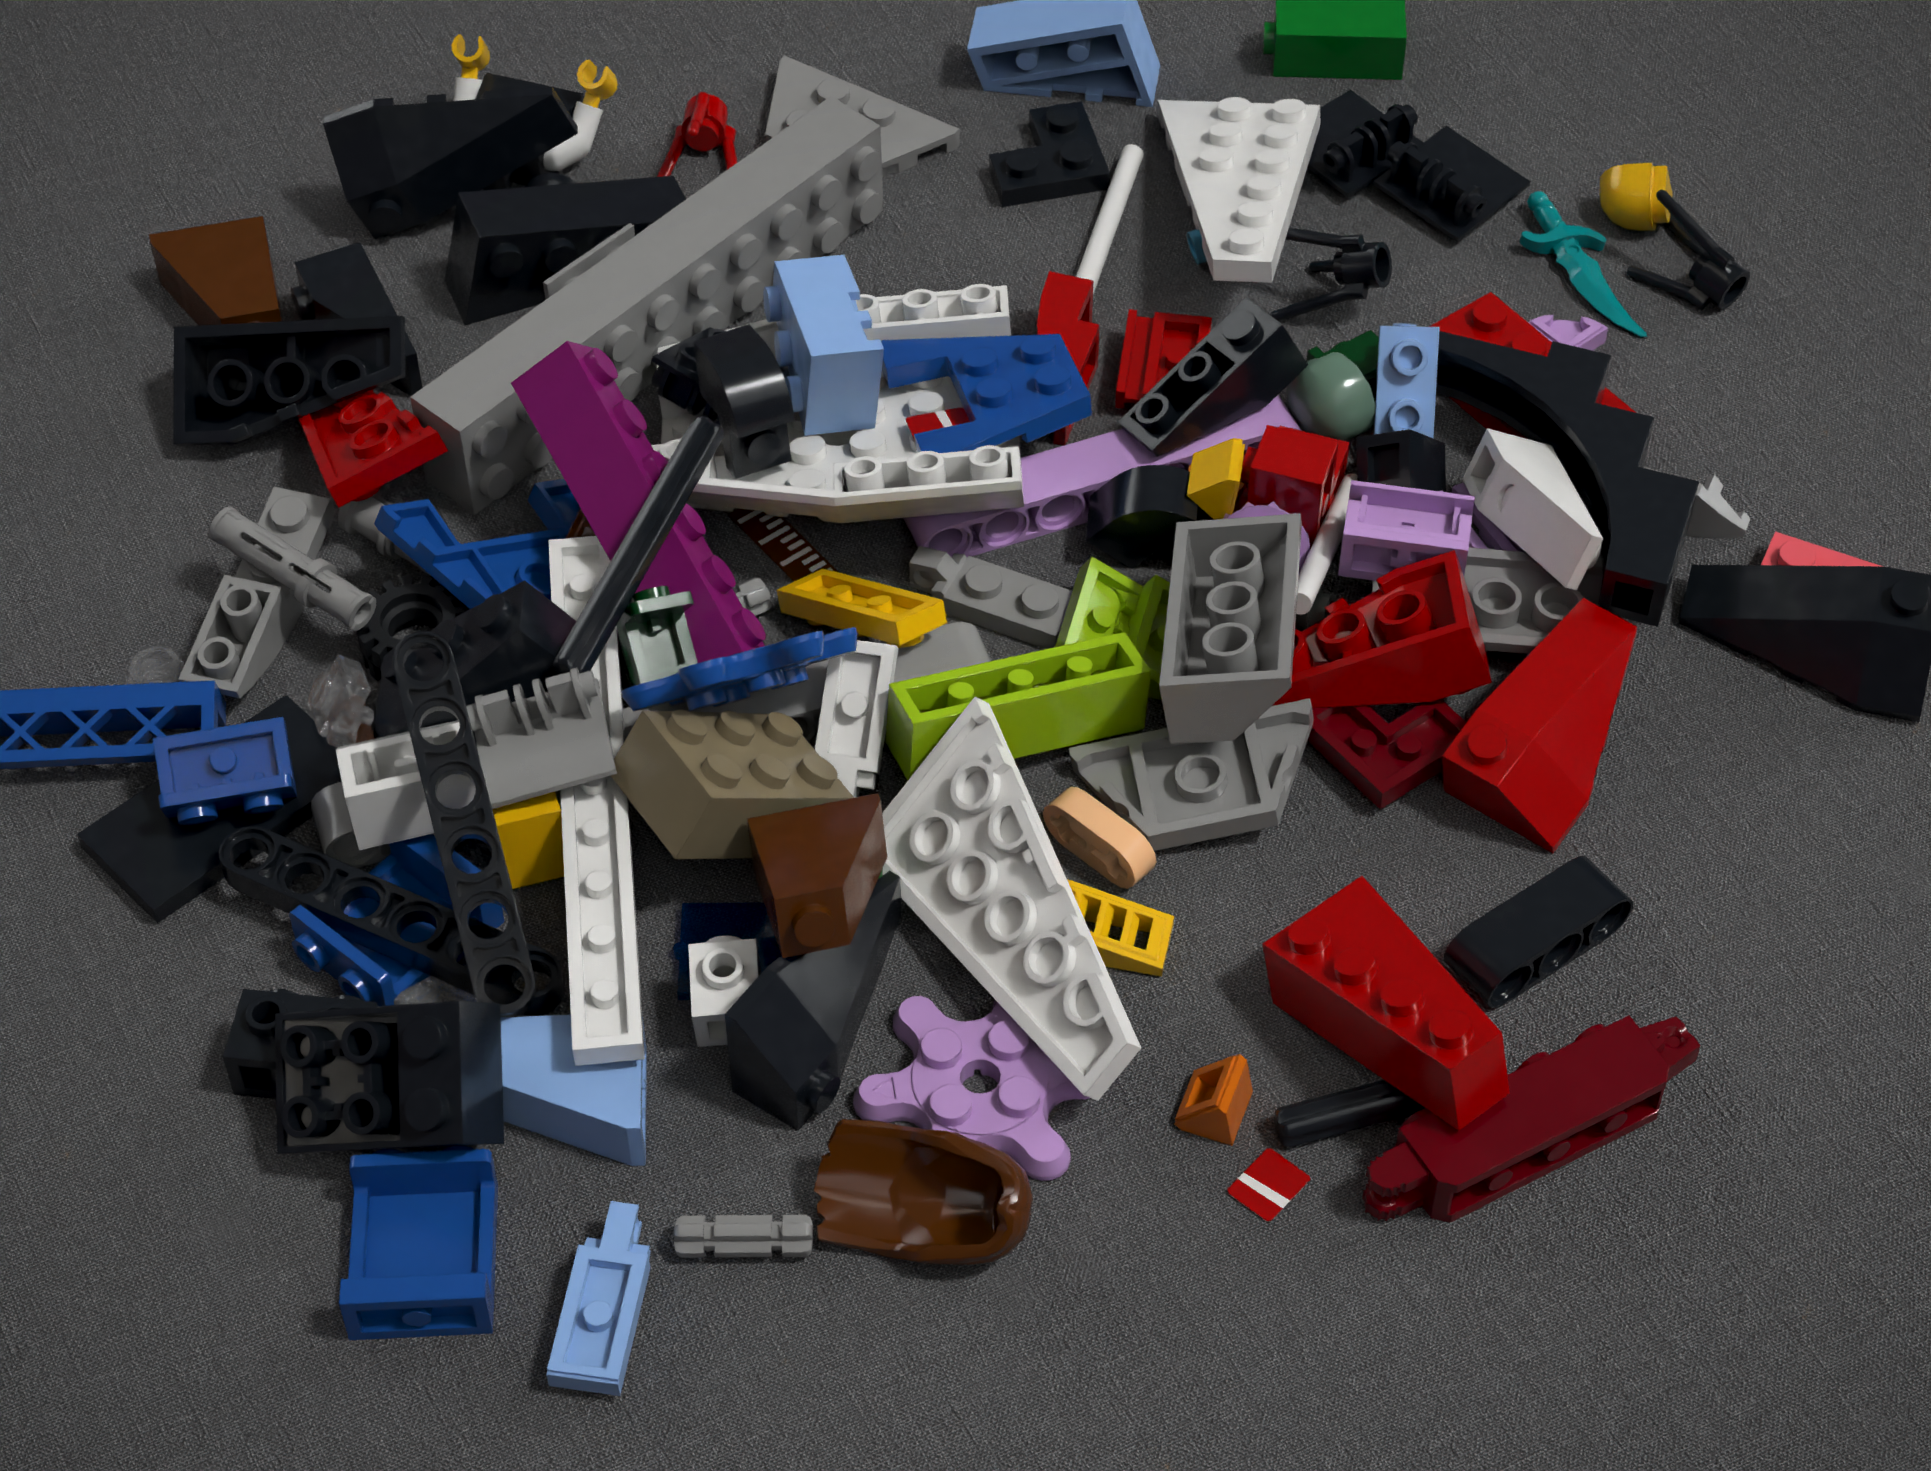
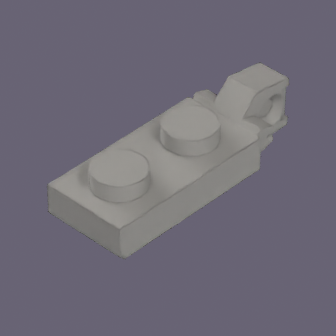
(992, 595)

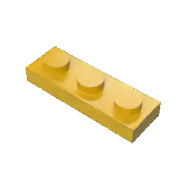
(871, 607)

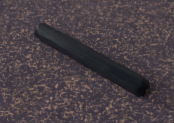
(639, 547)

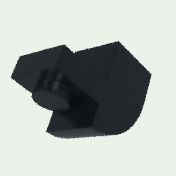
(749, 395)
(1140, 511)

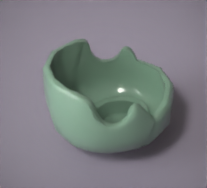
(1332, 398)

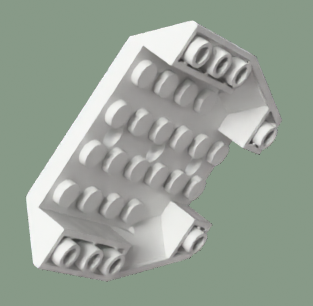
(876, 469)

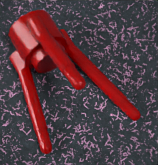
(702, 129)

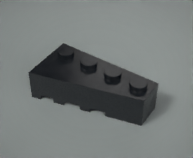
(522, 236)

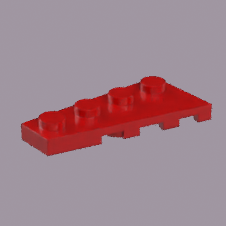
(367, 445)

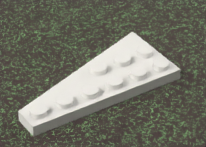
(1241, 176)
(999, 900)

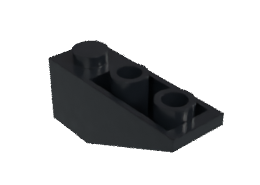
(1219, 381)

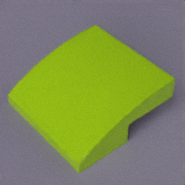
(1112, 603)

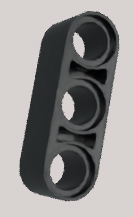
(1538, 931)

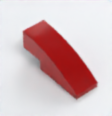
(1067, 311)

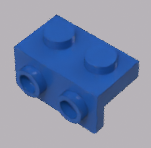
(224, 770)

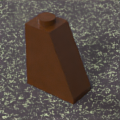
(219, 271)
(818, 870)

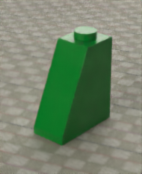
(1337, 39)

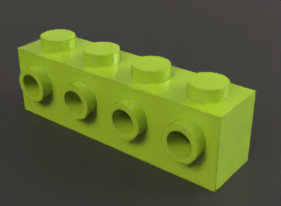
(1037, 698)

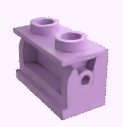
(1401, 526)

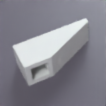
(1534, 503)

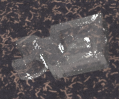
(339, 701)

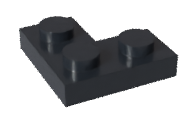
(1061, 164)

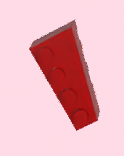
(1388, 1004)

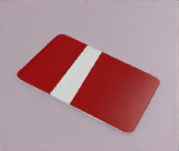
(936, 420)
(1268, 1184)

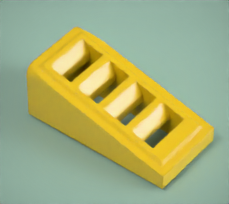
(1111, 910)

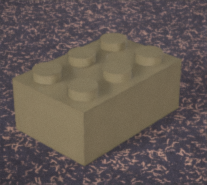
(710, 771)

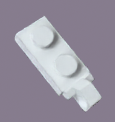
(856, 713)

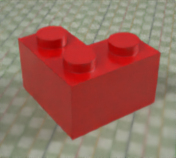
(1295, 472)

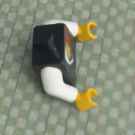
(581, 108)

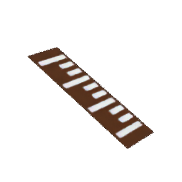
(781, 543)

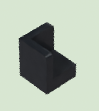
(1402, 460)

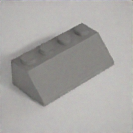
(1229, 624)

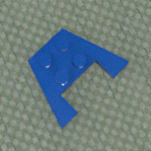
(1002, 381)
(487, 566)

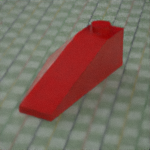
(1541, 733)

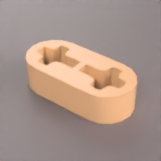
(1099, 837)

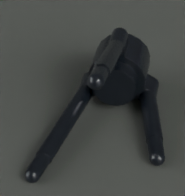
(1355, 266)
(1714, 273)

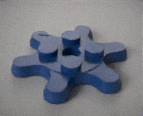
(738, 675)

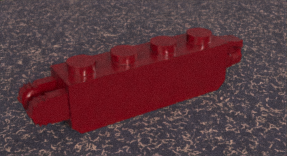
(1554, 1114)

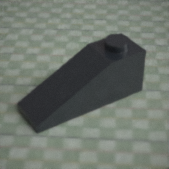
(347, 286)

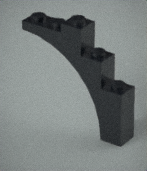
(1601, 449)

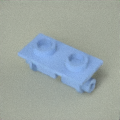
(1406, 378)

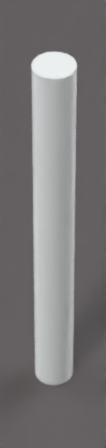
(1110, 214)
(1323, 548)

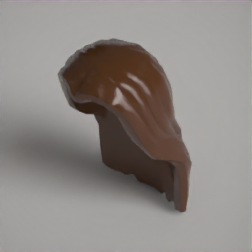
(920, 1194)

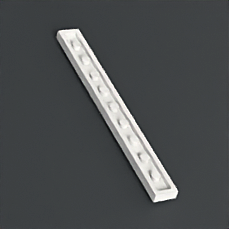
(598, 853)

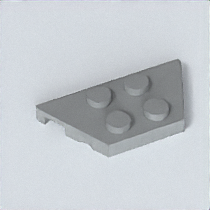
(903, 129)
(1199, 788)

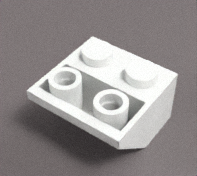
(387, 790)

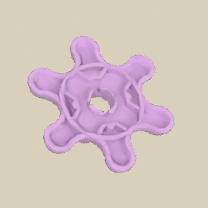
(945, 1055)

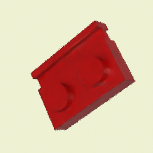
(1153, 349)

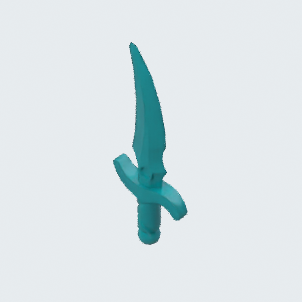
(1582, 269)

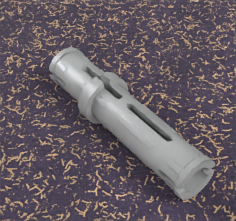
(343, 602)

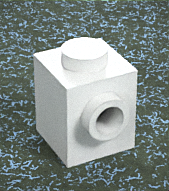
(718, 978)

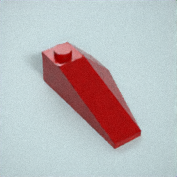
(1395, 645)

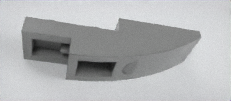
(252, 610)

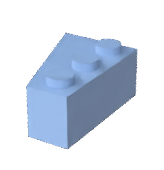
(1066, 48)
(824, 344)

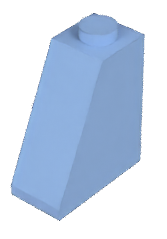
(581, 1105)

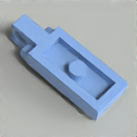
(602, 1307)

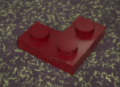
(1382, 756)

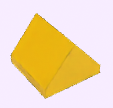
(1216, 477)

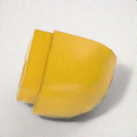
(1630, 198)

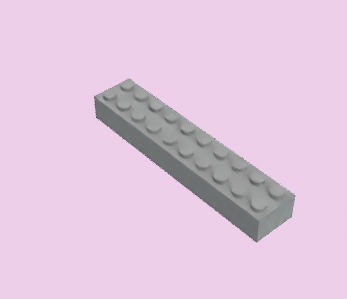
(670, 281)

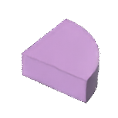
(1583, 334)

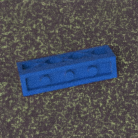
(102, 710)

